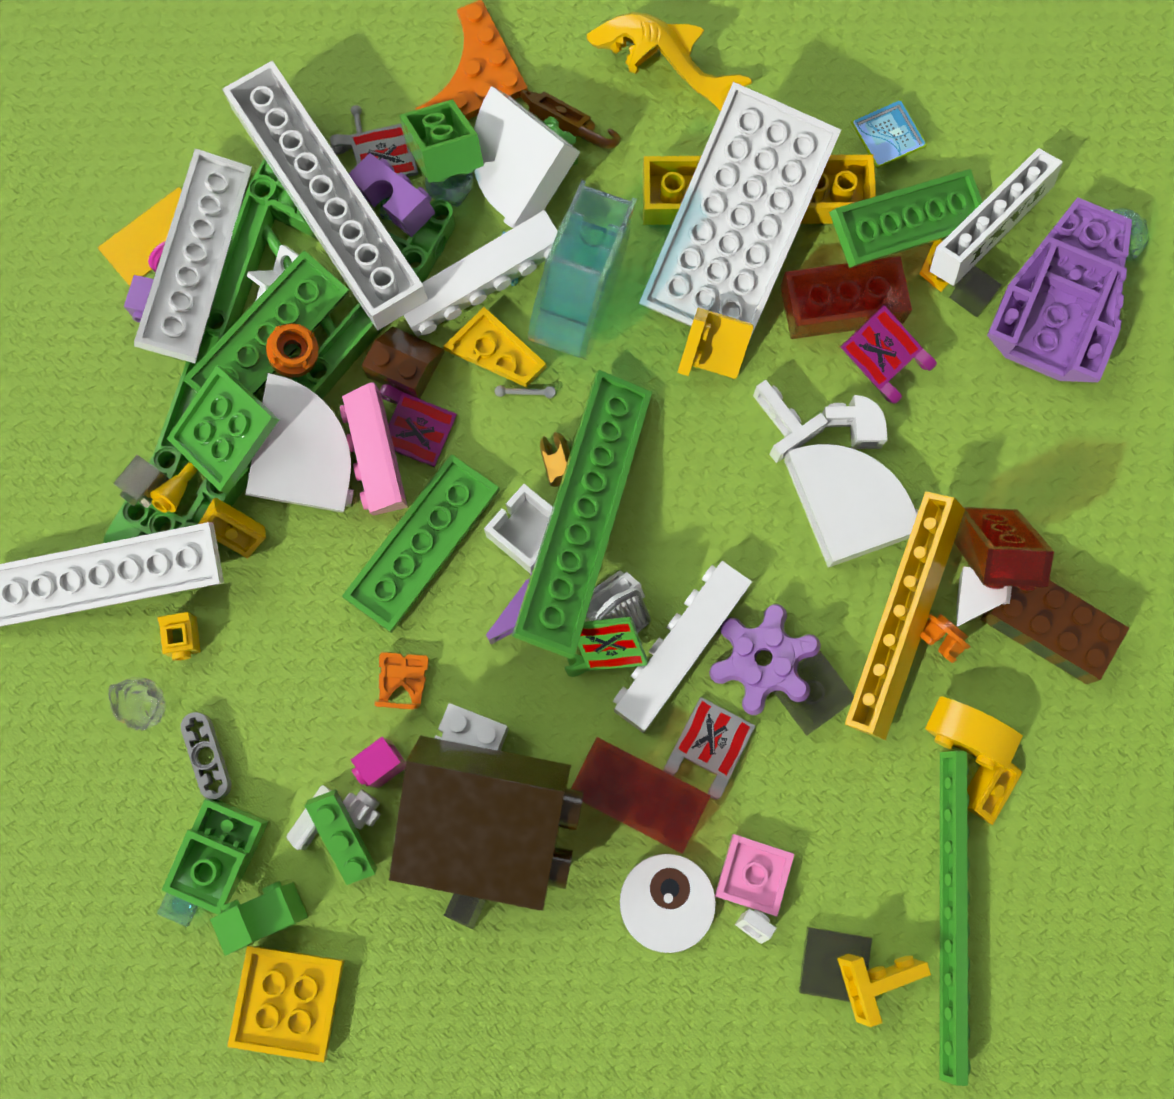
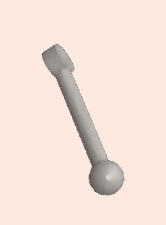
(356, 111)
(549, 391)

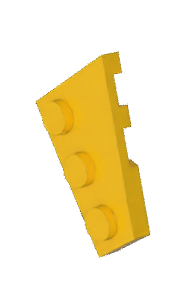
(495, 348)

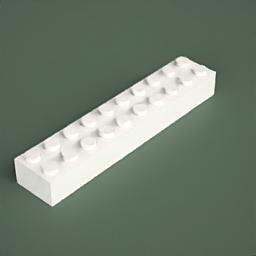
(325, 195)

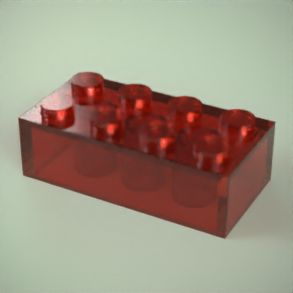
(843, 297)
(1004, 549)
(640, 795)

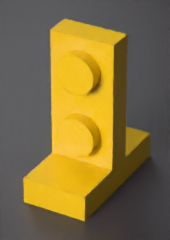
(866, 984)

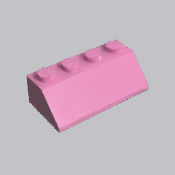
(374, 450)

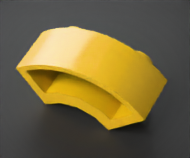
(974, 732)

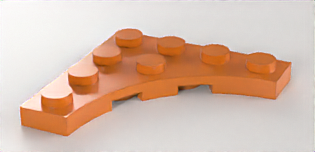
(482, 64)

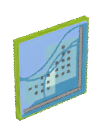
(888, 133)

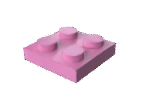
(754, 875)

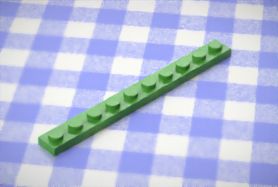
(954, 926)

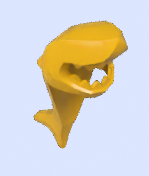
(675, 44)

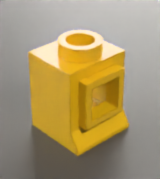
(190, 643)

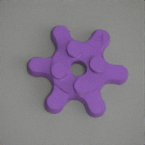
(779, 674)

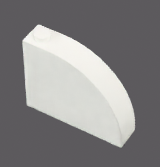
(520, 158)
(305, 453)
(850, 501)

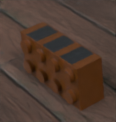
(1060, 629)

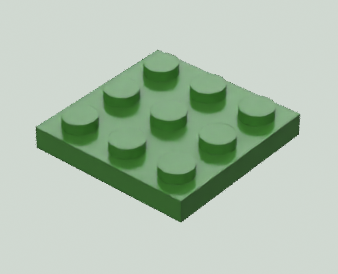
(222, 429)

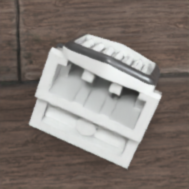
(619, 598)

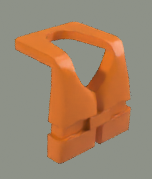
(403, 672)

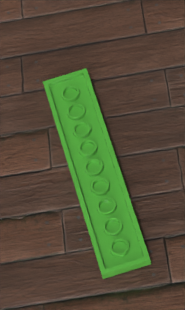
(582, 516)

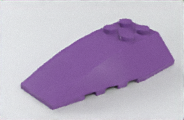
(1068, 297)

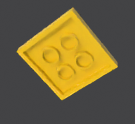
(286, 1003)

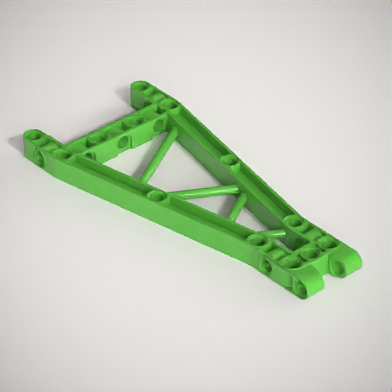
(335, 355)

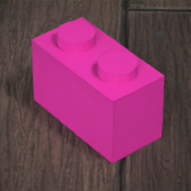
(378, 763)

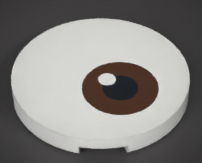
(667, 903)

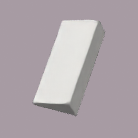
(304, 829)

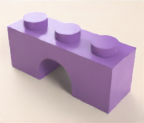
(407, 207)

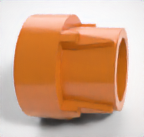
(297, 335)

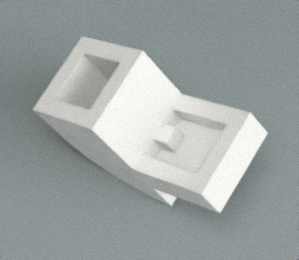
(864, 419)

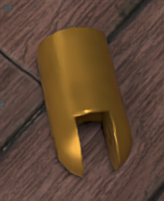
(555, 463)

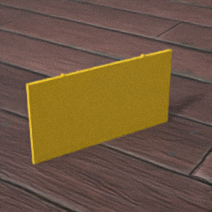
(132, 245)

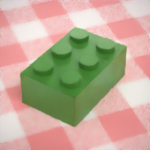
(441, 141)

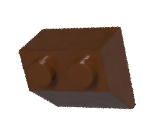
(402, 361)

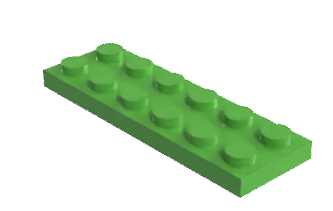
(905, 217)
(298, 296)
(421, 543)

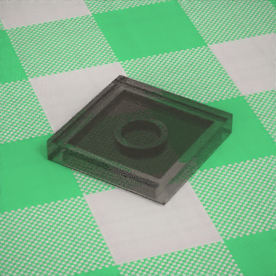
(820, 966)

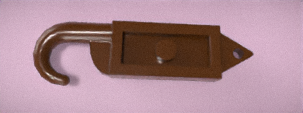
(569, 118)

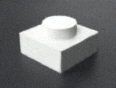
(756, 925)

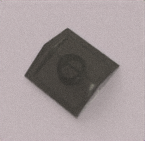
(826, 697)

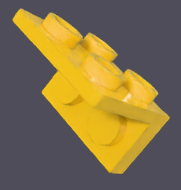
(715, 344)

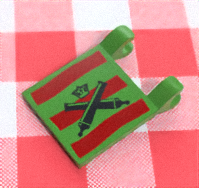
(607, 646)

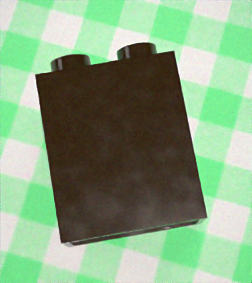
(483, 823)

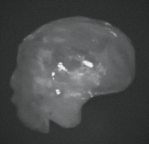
(137, 702)

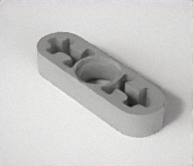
(193, 751)

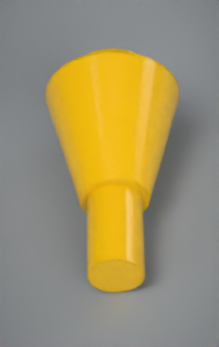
(169, 494)

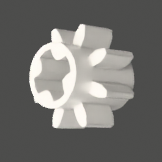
(362, 808)

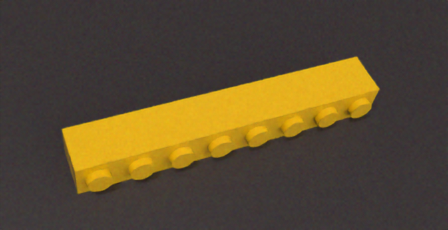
(905, 615)

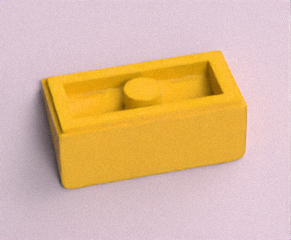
(234, 528)
(991, 790)

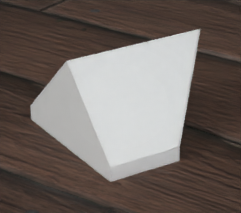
(977, 598)

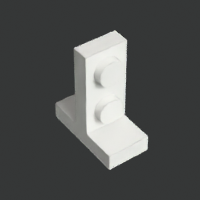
(786, 421)

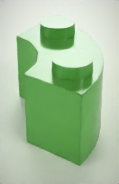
(258, 918)

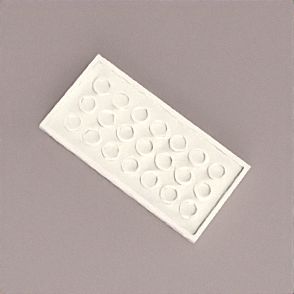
(740, 210)

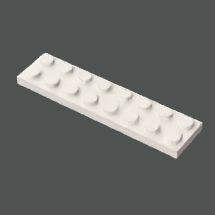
(193, 257)
(109, 574)

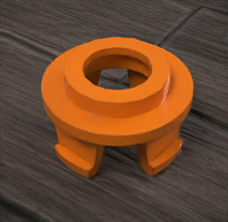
(953, 643)

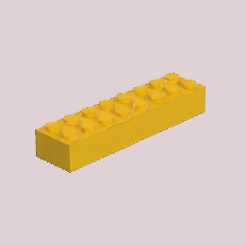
(841, 183)

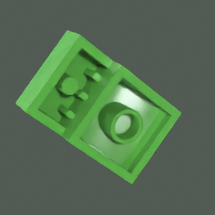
(214, 855)

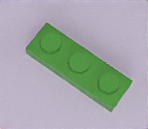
(341, 837)

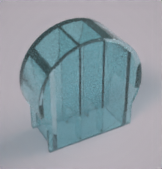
(581, 272)

